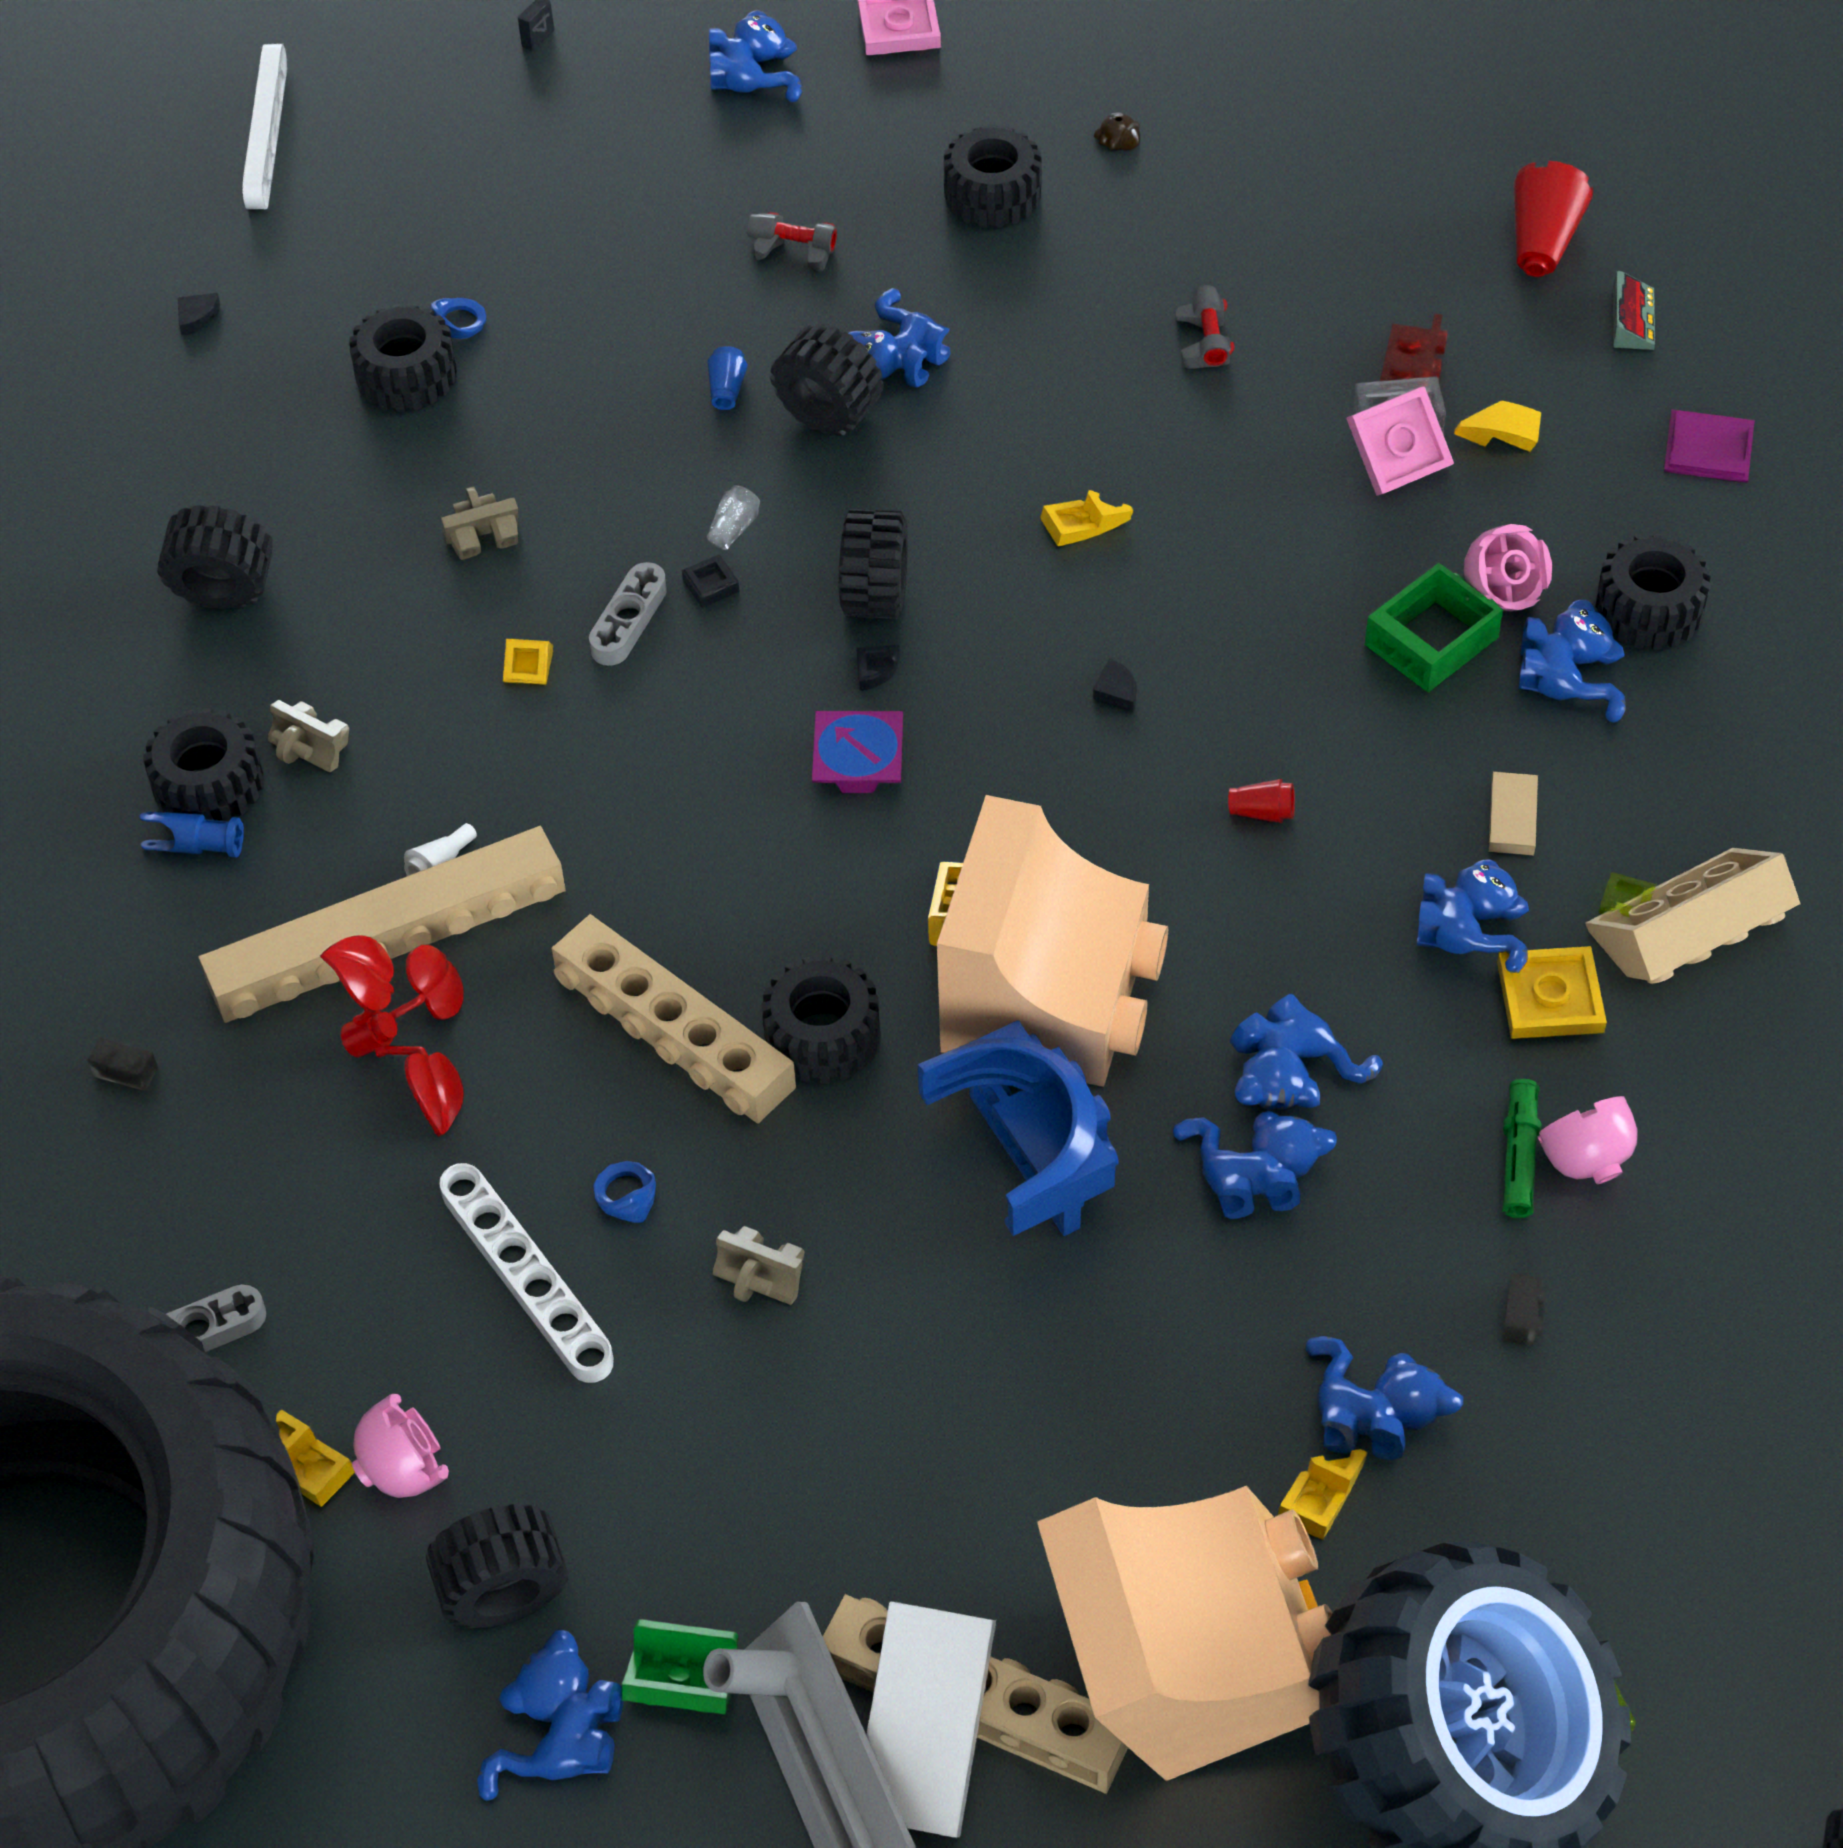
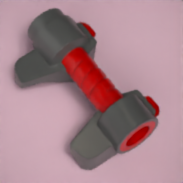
(771, 232)
(1206, 312)

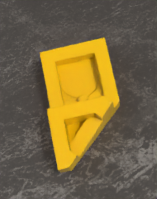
(1503, 421)
(1083, 519)
(317, 1466)
(1322, 1491)

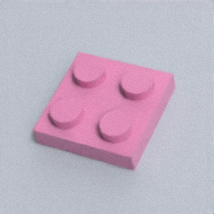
(898, 25)
(1400, 440)

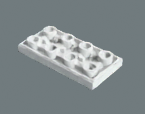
(929, 1711)

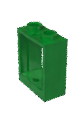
(1412, 655)

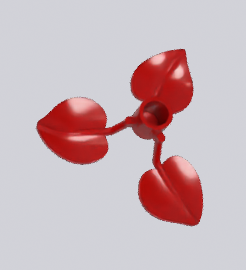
(366, 975)

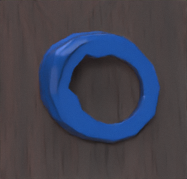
(447, 305)
(636, 1204)

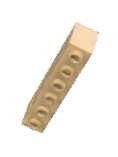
(662, 996)
(1036, 1737)

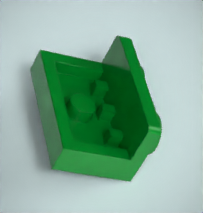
(670, 1666)

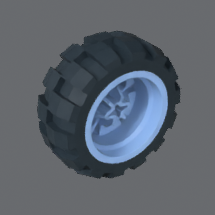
(1510, 1685)

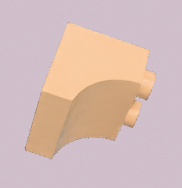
(1044, 943)
(1189, 1623)

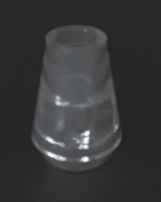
(734, 514)

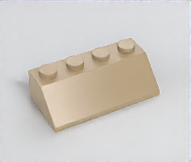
(1697, 913)

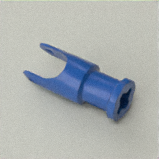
(196, 834)

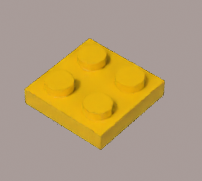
(1553, 994)

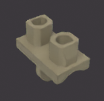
(479, 517)
(304, 736)
(757, 1267)

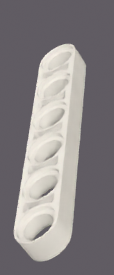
(264, 127)
(530, 1268)

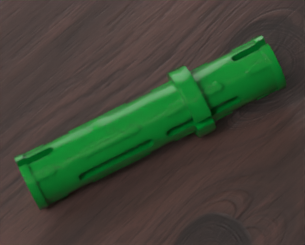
(1521, 1130)

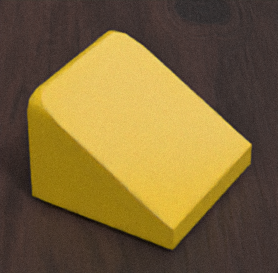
(527, 661)

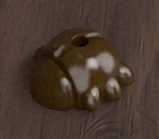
(1118, 132)

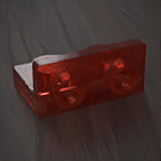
(1413, 351)

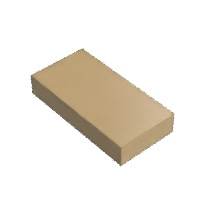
(1513, 813)

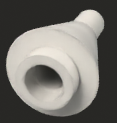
(438, 850)

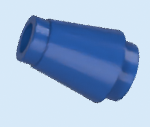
(726, 376)

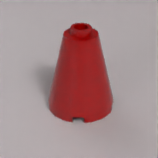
(1547, 213)

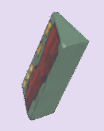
(1633, 313)

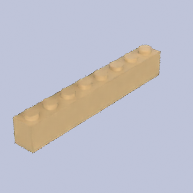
(397, 915)

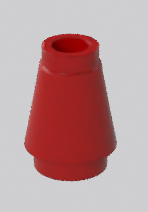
(1263, 801)

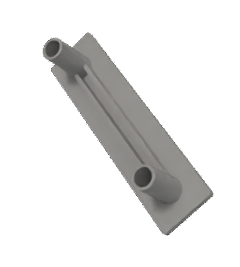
(813, 1733)

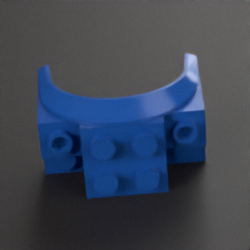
(1048, 1128)

